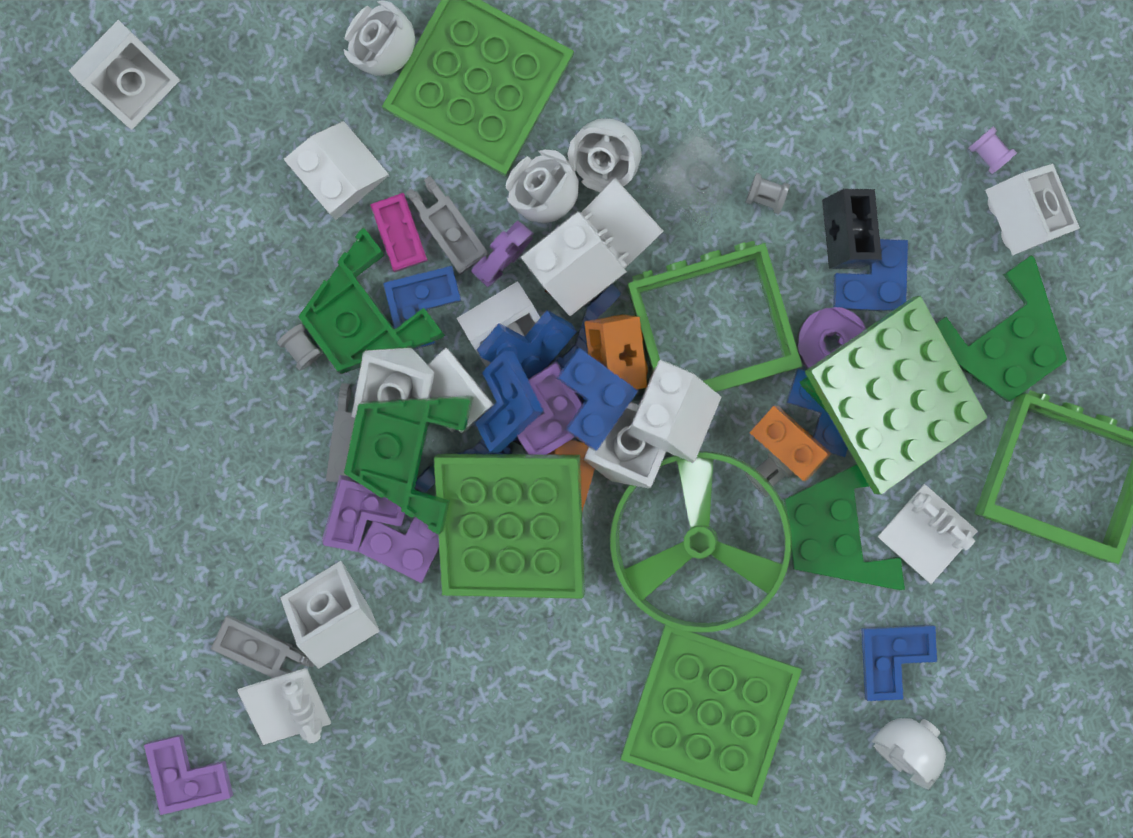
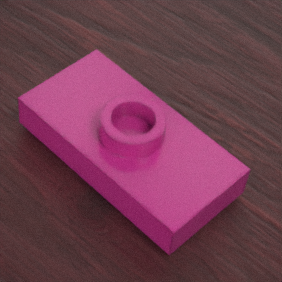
(398, 232)

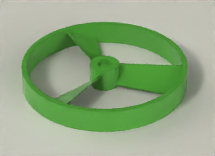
(700, 543)

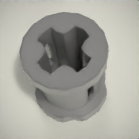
(767, 193)
(300, 347)
(772, 470)

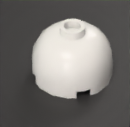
(380, 39)
(605, 152)
(543, 187)
(913, 749)

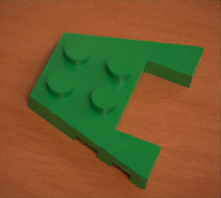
(348, 320)
(1020, 346)
(389, 448)
(828, 533)

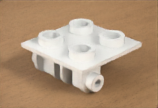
(621, 223)
(928, 534)
(285, 707)

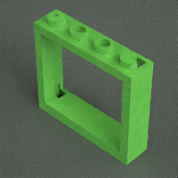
(711, 263)
(1070, 414)

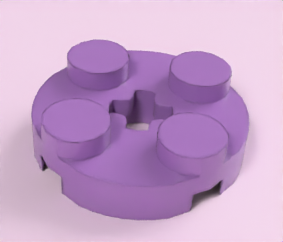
(506, 249)
(826, 323)

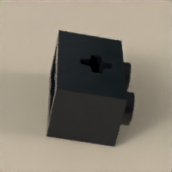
(851, 229)

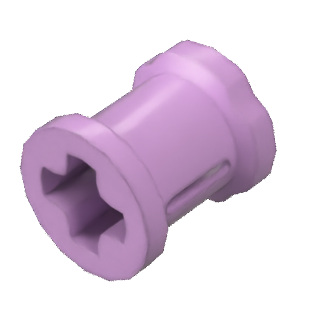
(992, 150)

